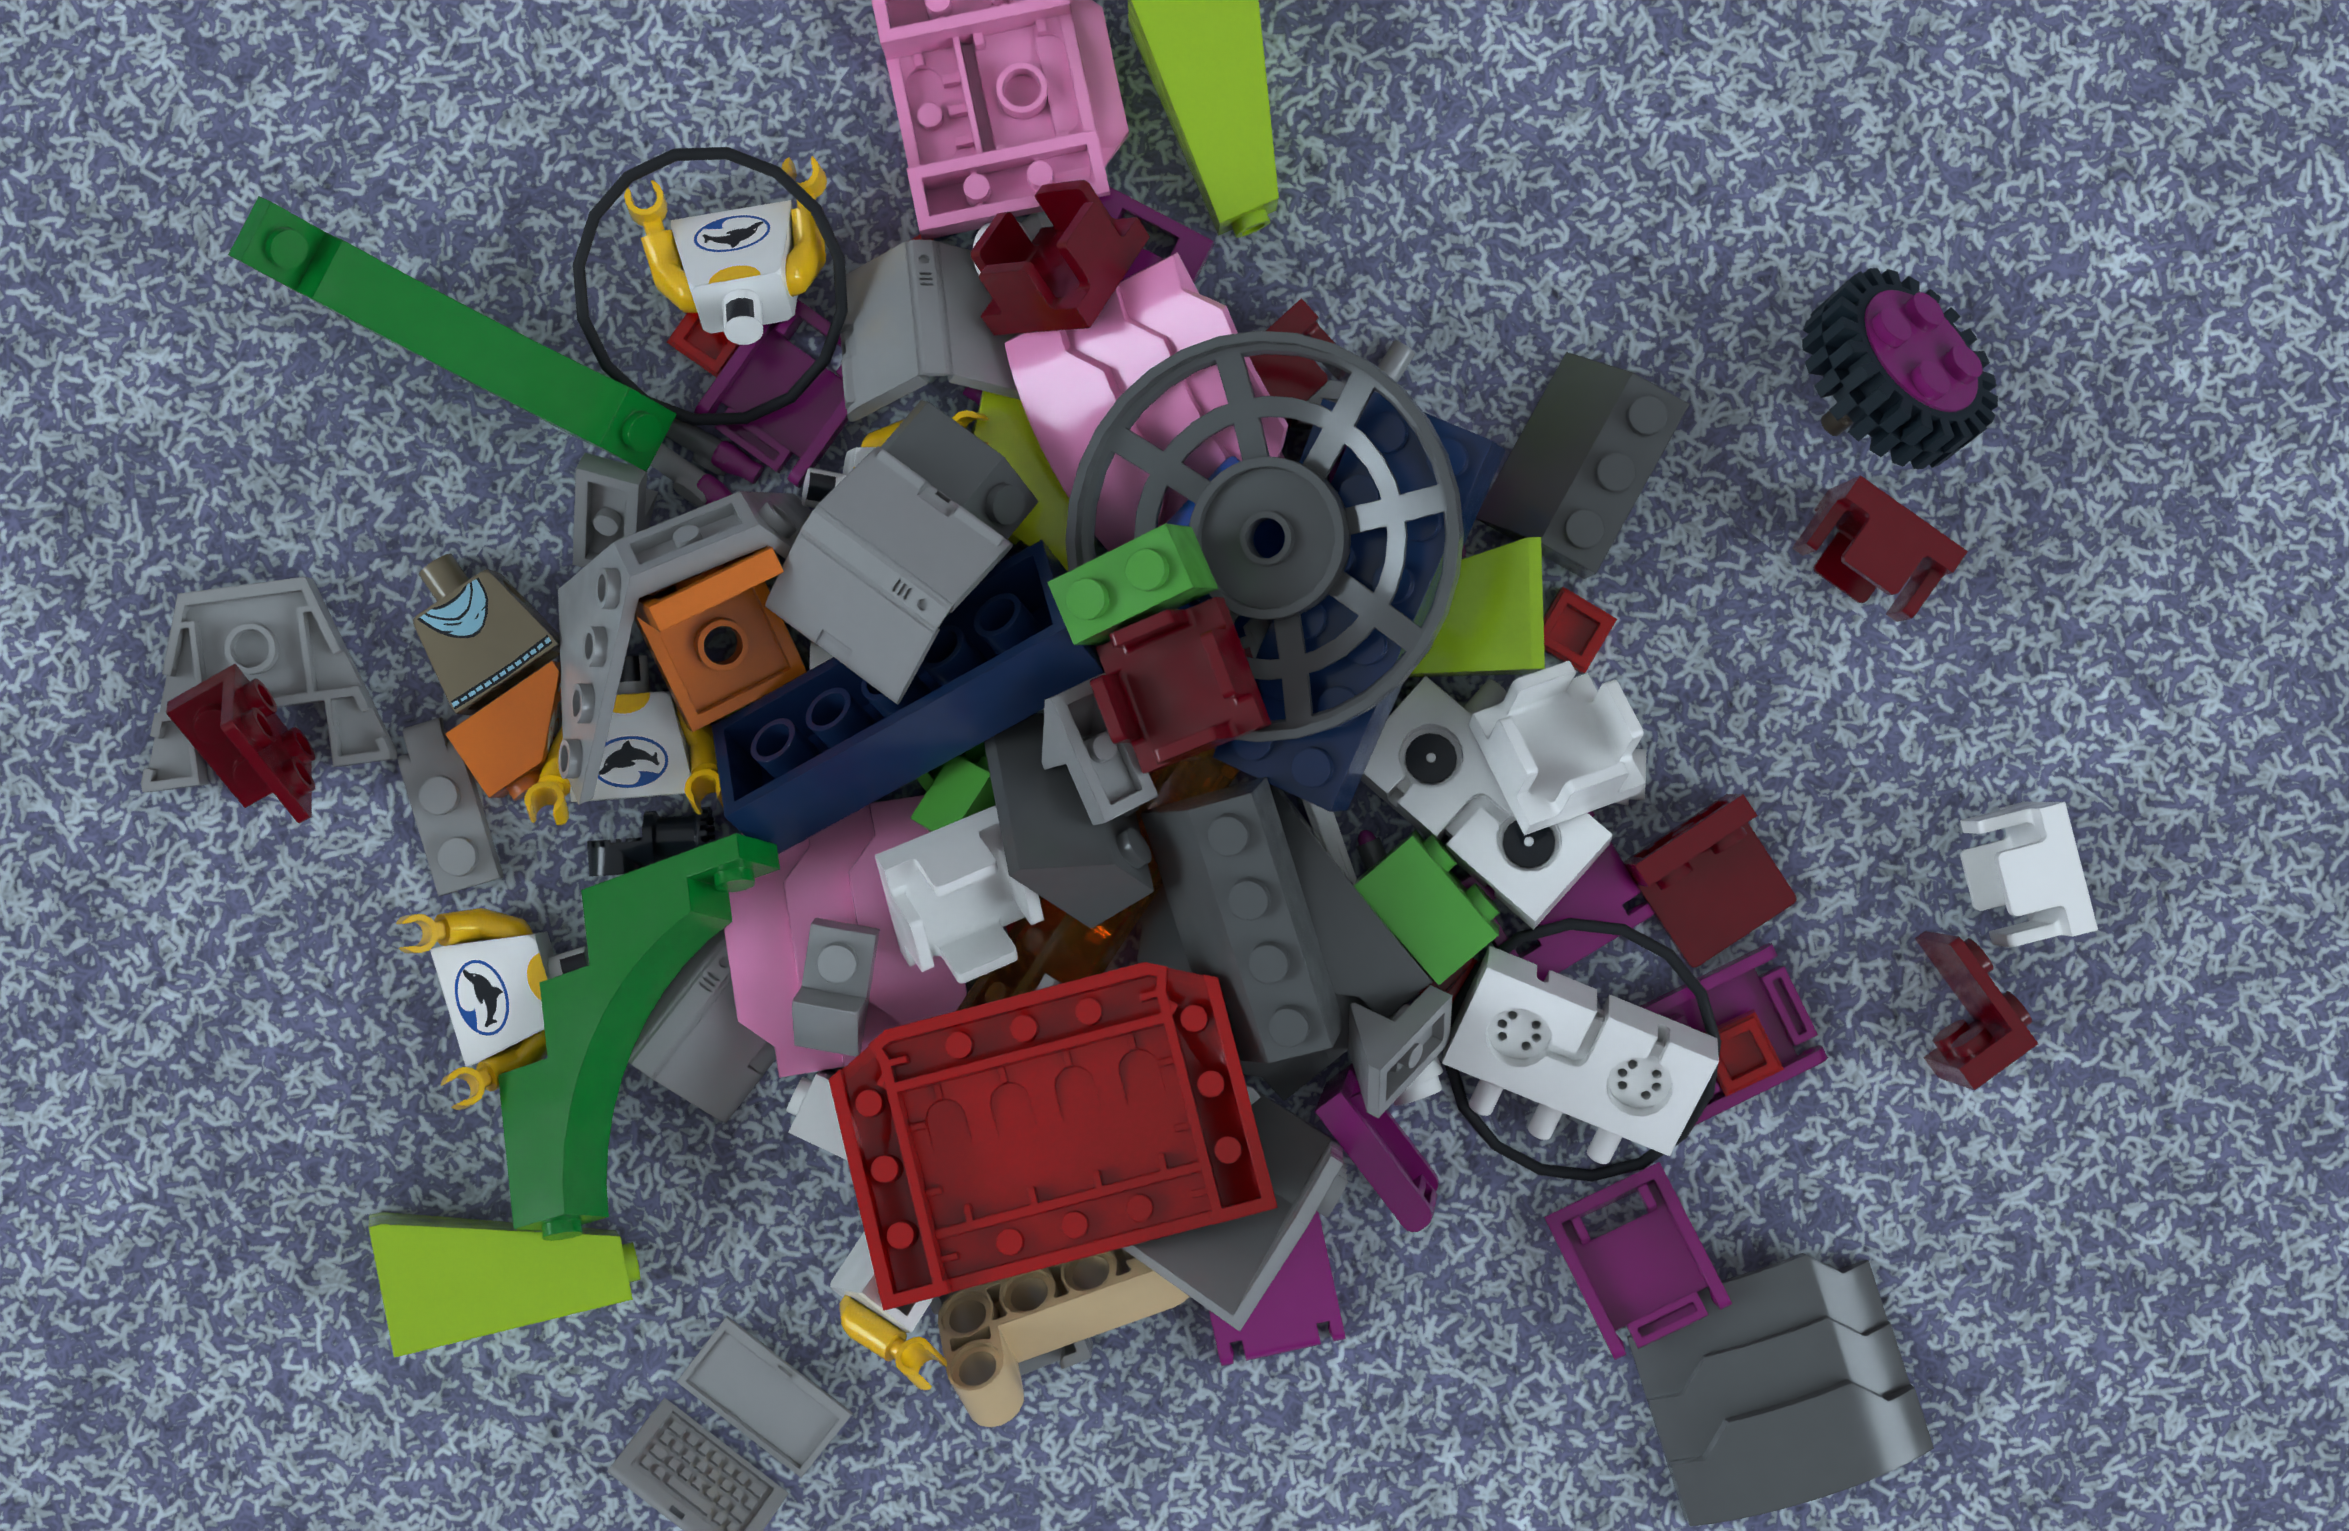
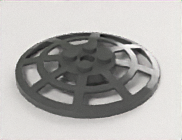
(1297, 498)

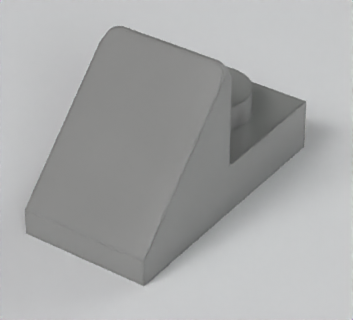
(608, 505)
(1102, 771)
(835, 987)
(1395, 1052)

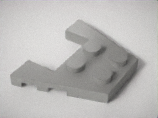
(285, 641)

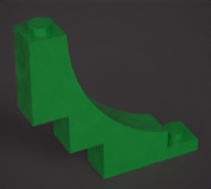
(452, 335)
(637, 942)

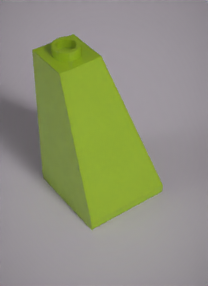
(1215, 94)
(1493, 617)
(482, 1277)

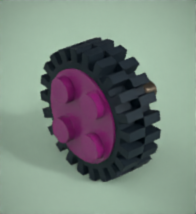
(1898, 369)

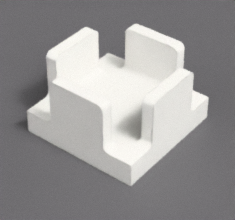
(1560, 746)
(2030, 872)
(955, 896)

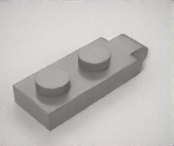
(447, 810)

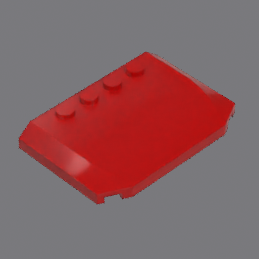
(1048, 1130)

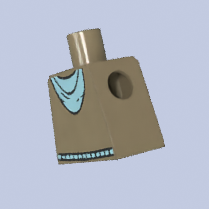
(480, 634)

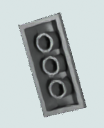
(1246, 918)

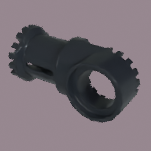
(660, 840)

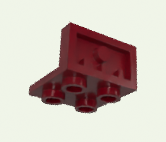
(245, 741)
(1711, 880)
(1999, 1031)

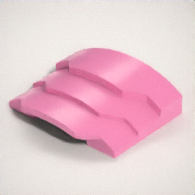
(999, 103)
(1078, 375)
(838, 881)

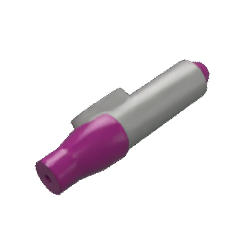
(688, 479)

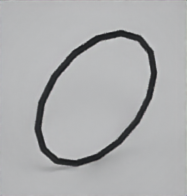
(793, 188)
(1645, 942)

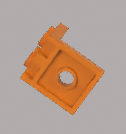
(682, 615)

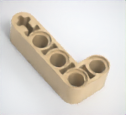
(1036, 1312)

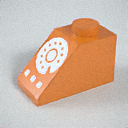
(512, 734)

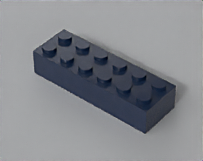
(841, 744)
(1332, 762)

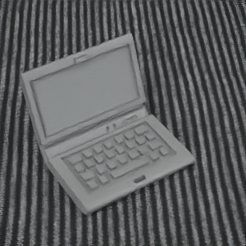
(918, 318)
(882, 570)
(696, 1039)
(696, 1475)

